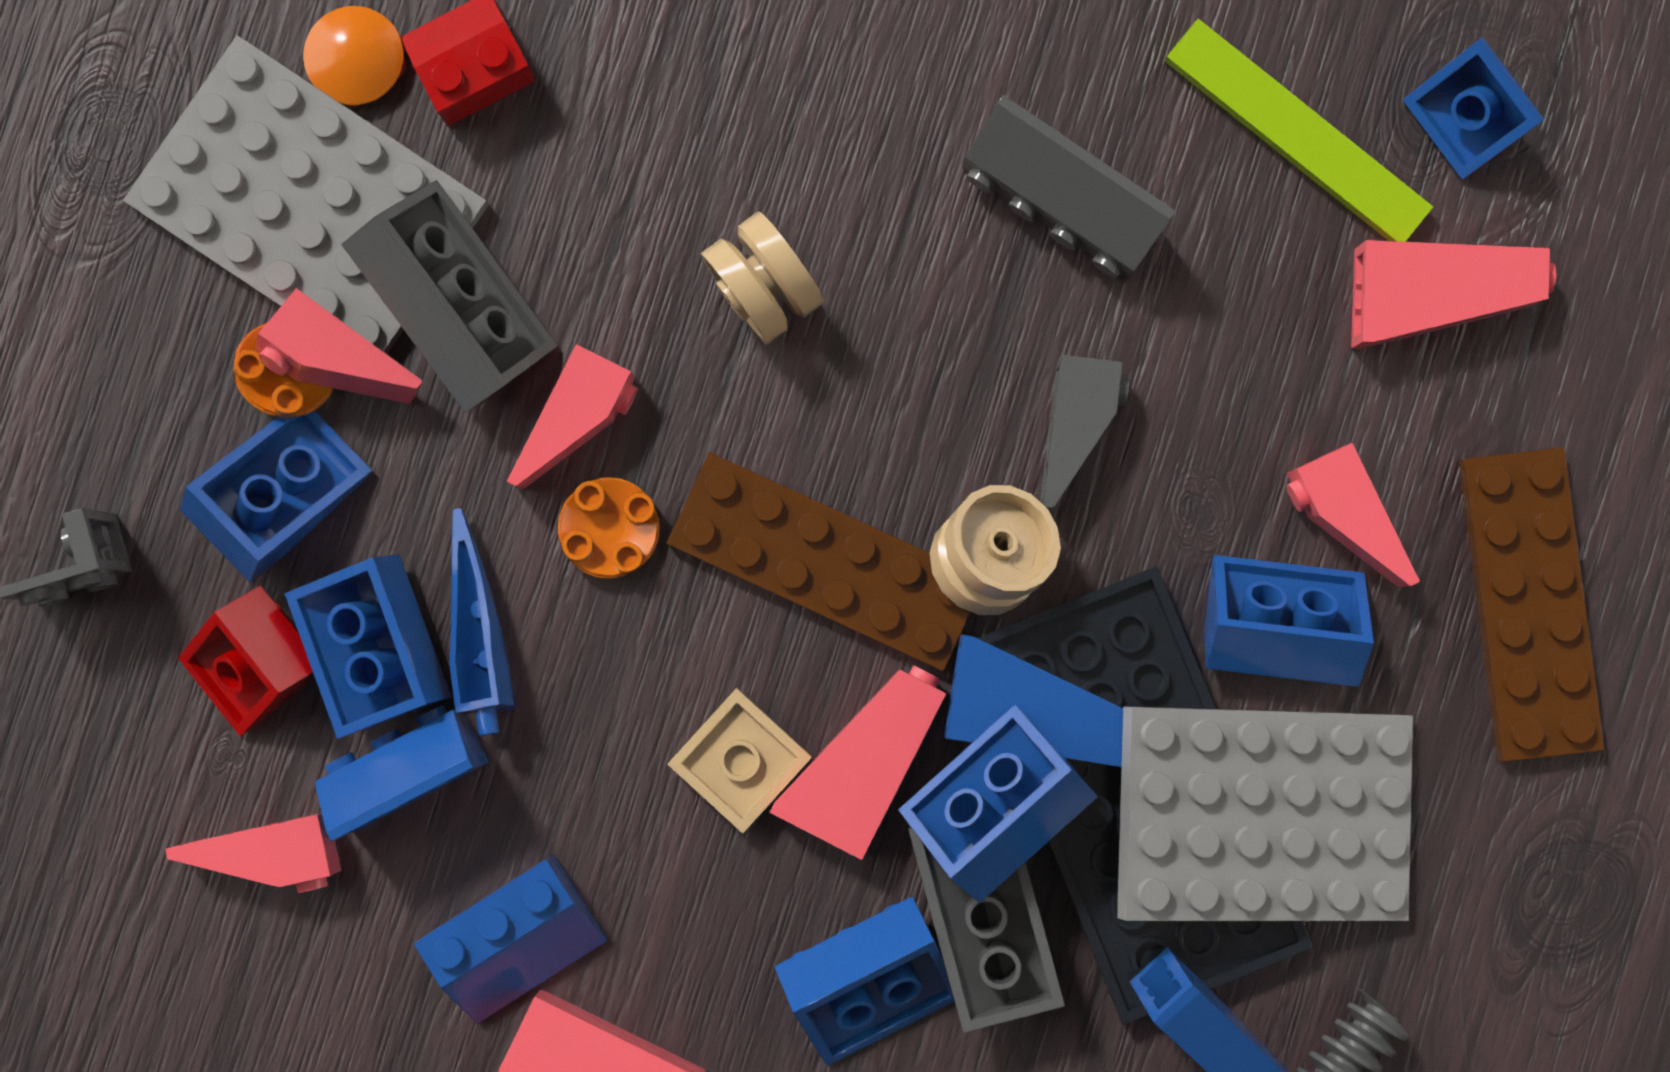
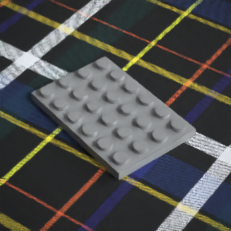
(275, 182)
(1264, 816)

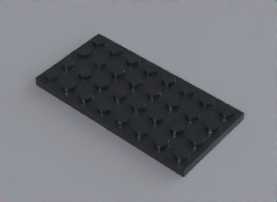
(1132, 653)

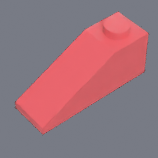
(328, 353)
(578, 409)
(1346, 506)
(269, 854)

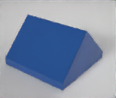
(1473, 108)

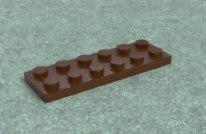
(818, 560)
(1531, 604)

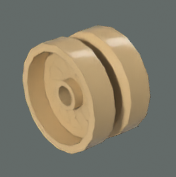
(768, 274)
(995, 550)

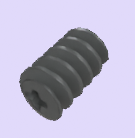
(1359, 1039)

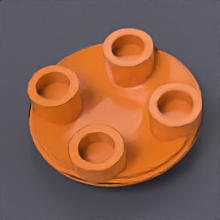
(354, 55)
(272, 392)
(608, 527)

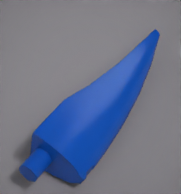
(477, 645)

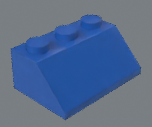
(1287, 621)
(367, 644)
(397, 771)
(997, 804)
(511, 940)
(866, 981)

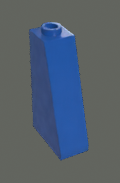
(994, 681)
(1199, 1019)

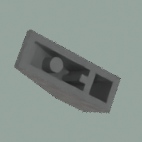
(1081, 410)

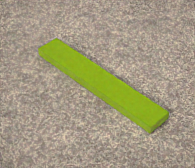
(1298, 133)

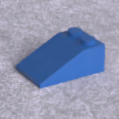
(273, 491)

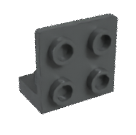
(99, 556)

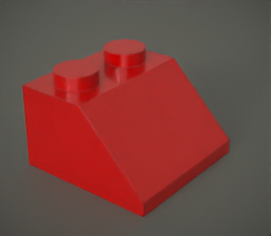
(467, 59)
(248, 659)

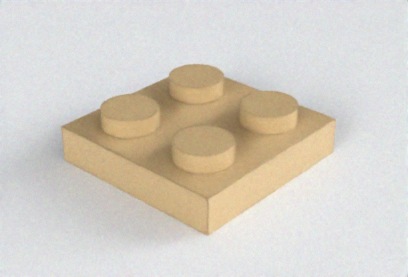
(739, 760)

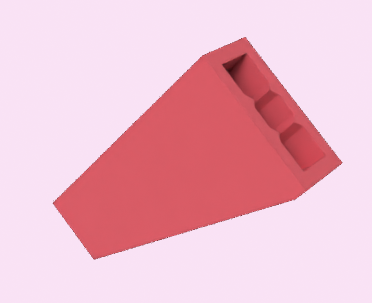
(1435, 286)
(860, 770)
(569, 1039)

